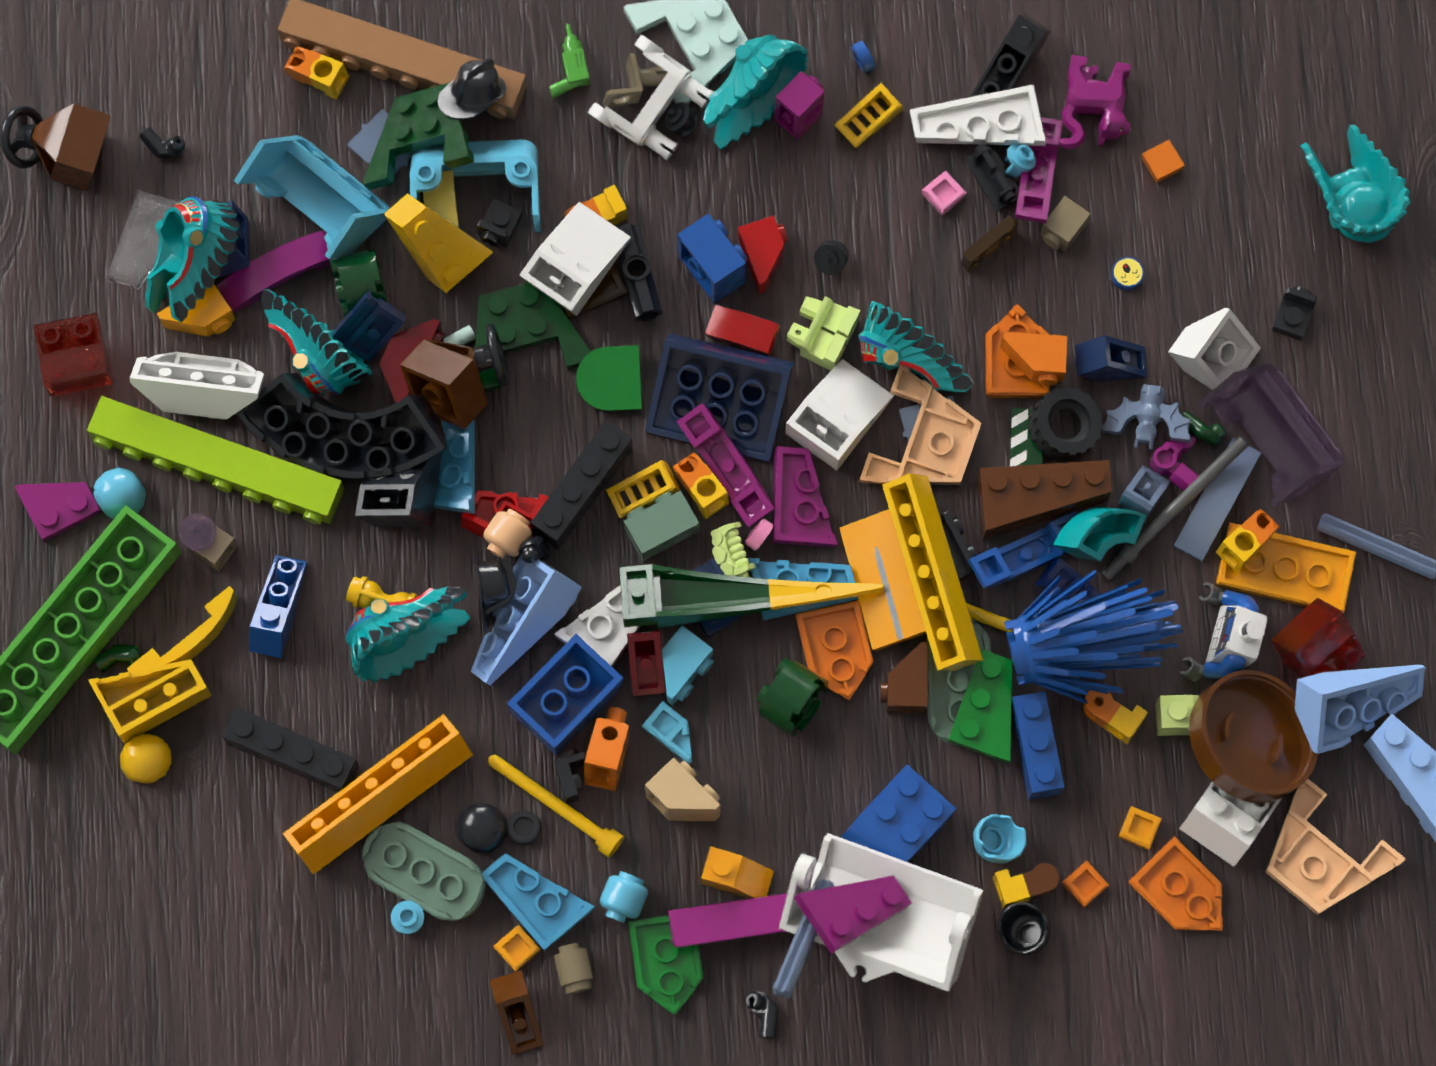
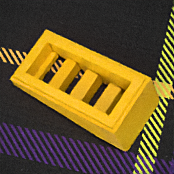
(876, 124)
(638, 479)

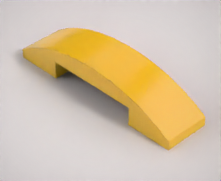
(220, 611)

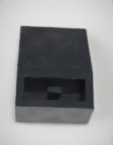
(400, 498)

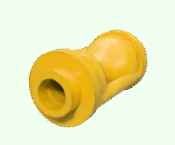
(364, 592)

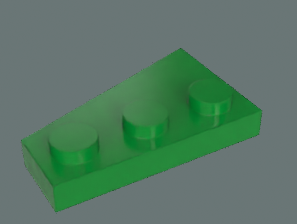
(985, 711)

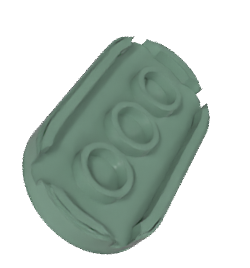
(948, 688)
(423, 871)

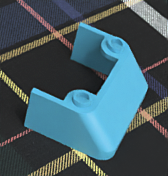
(510, 157)
(317, 188)

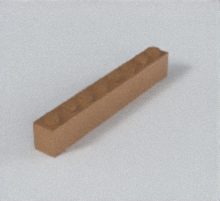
(386, 52)

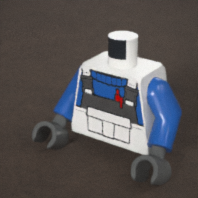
(1234, 638)

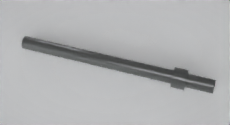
(1129, 553)

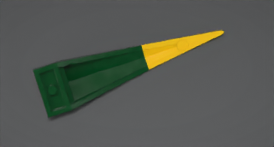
(682, 596)

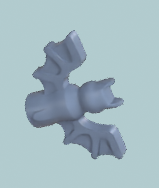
(1149, 412)

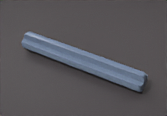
(1377, 545)
(797, 952)

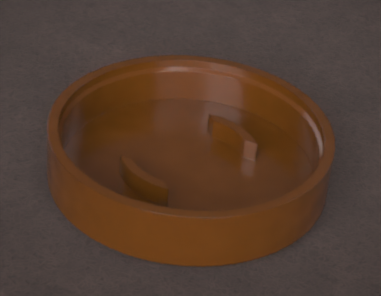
(1251, 737)

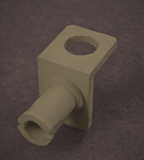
(638, 79)

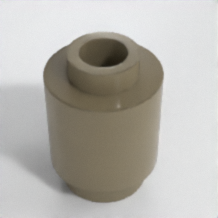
(573, 968)

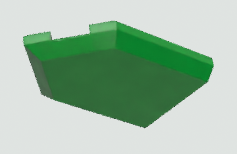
(661, 969)

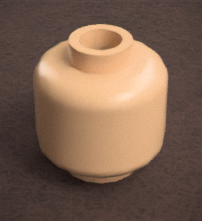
(506, 533)

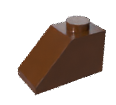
(907, 683)
(516, 1012)

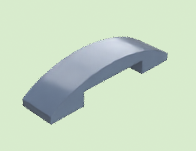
(1215, 505)

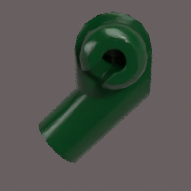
(1200, 430)
(117, 653)

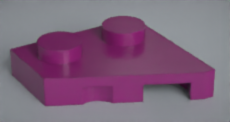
(57, 506)

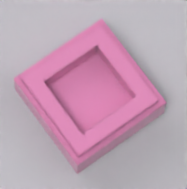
(944, 193)

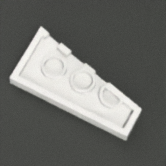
(982, 119)

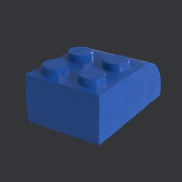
(565, 694)
(902, 817)

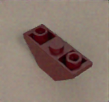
(399, 349)

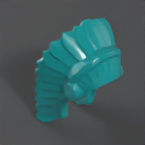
(749, 93)
(1365, 198)

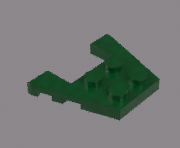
(415, 125)
(524, 320)

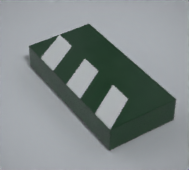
(1022, 448)

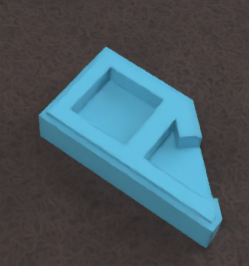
(670, 730)

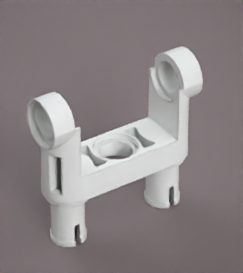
(675, 81)

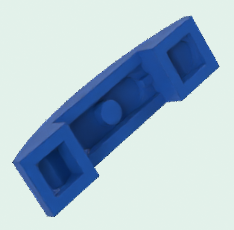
(1020, 556)

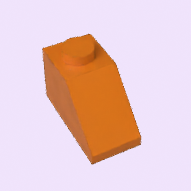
(1037, 355)

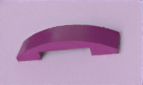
(1037, 183)
(274, 269)
(727, 464)

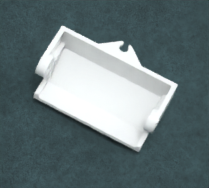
(919, 942)

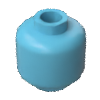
(623, 896)

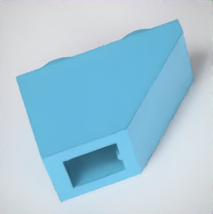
(682, 661)

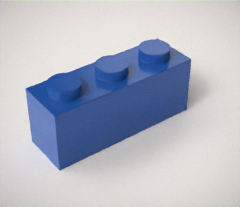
(1036, 745)

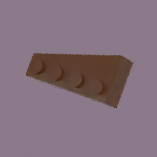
(1036, 493)

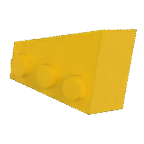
(435, 244)
(150, 696)

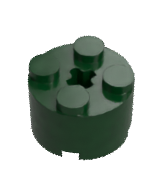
(356, 276)
(791, 697)

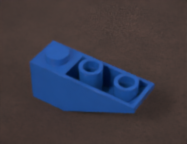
(277, 607)

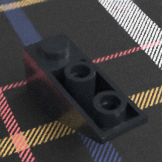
(1013, 56)

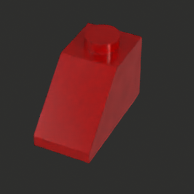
(764, 249)

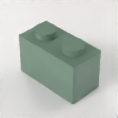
(661, 524)

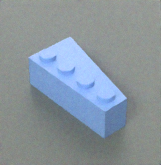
(1409, 766)

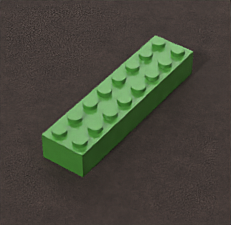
(79, 622)

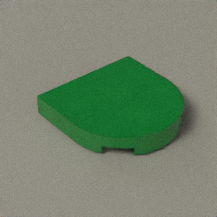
(611, 378)

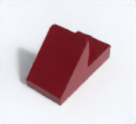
(646, 663)

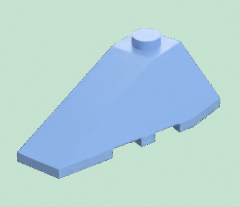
(537, 605)
(1344, 702)

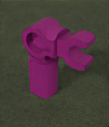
(1166, 463)

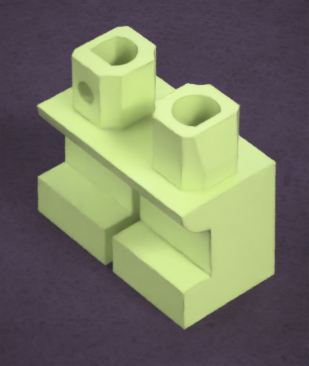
(828, 332)

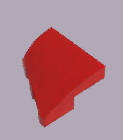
(489, 503)

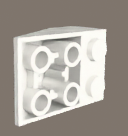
(575, 258)
(837, 414)
(1226, 823)

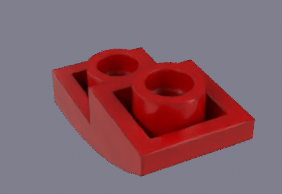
(742, 329)

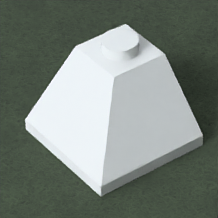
(1214, 348)

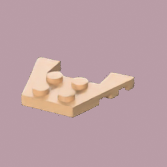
(938, 442)
(1313, 865)

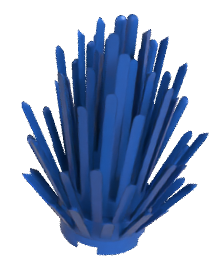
(1065, 642)

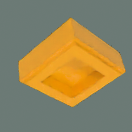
(1139, 828)
(516, 948)

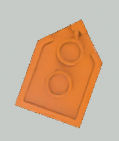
(1003, 376)
(836, 645)
(1181, 889)

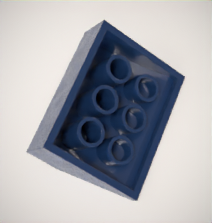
(736, 386)

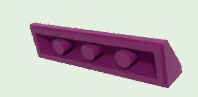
(726, 920)

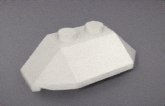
(197, 383)

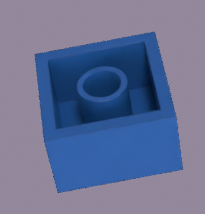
(712, 257)

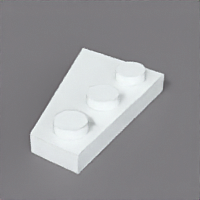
(601, 628)

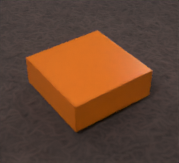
(1162, 161)
(1085, 884)

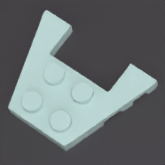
(702, 28)

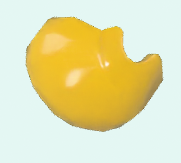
(145, 758)

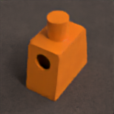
(607, 750)

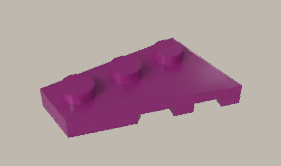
(798, 504)
(852, 909)

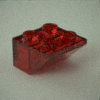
(72, 354)
(1318, 641)

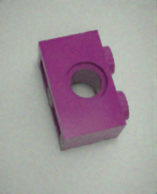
(799, 104)

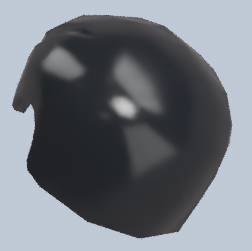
(481, 827)
(1024, 928)

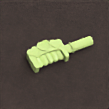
(729, 551)

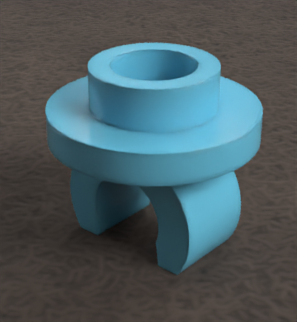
(1021, 159)
(407, 917)

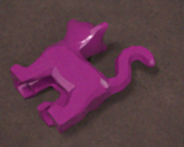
(1097, 98)

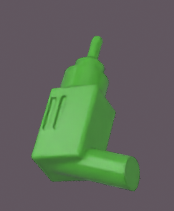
(574, 66)

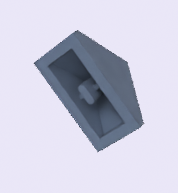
(1143, 492)

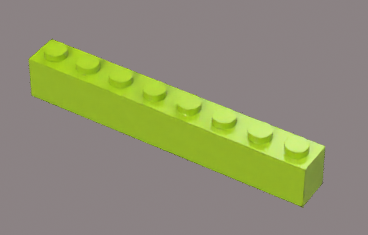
(215, 460)

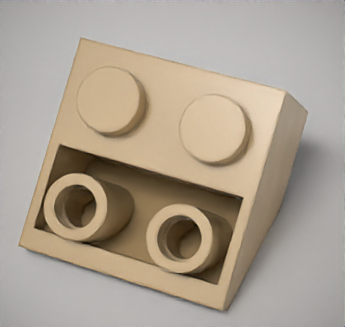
(680, 796)

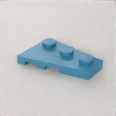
(805, 573)

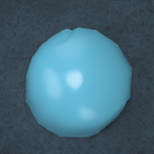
(117, 489)
(999, 839)

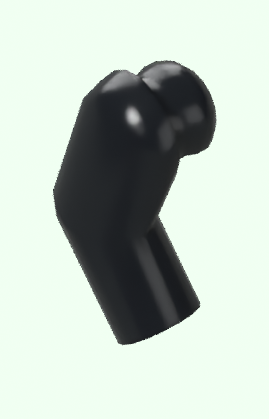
(162, 148)
(534, 547)
(766, 1011)

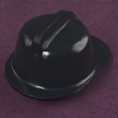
(472, 91)
(495, 586)

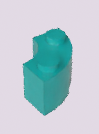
(1097, 530)

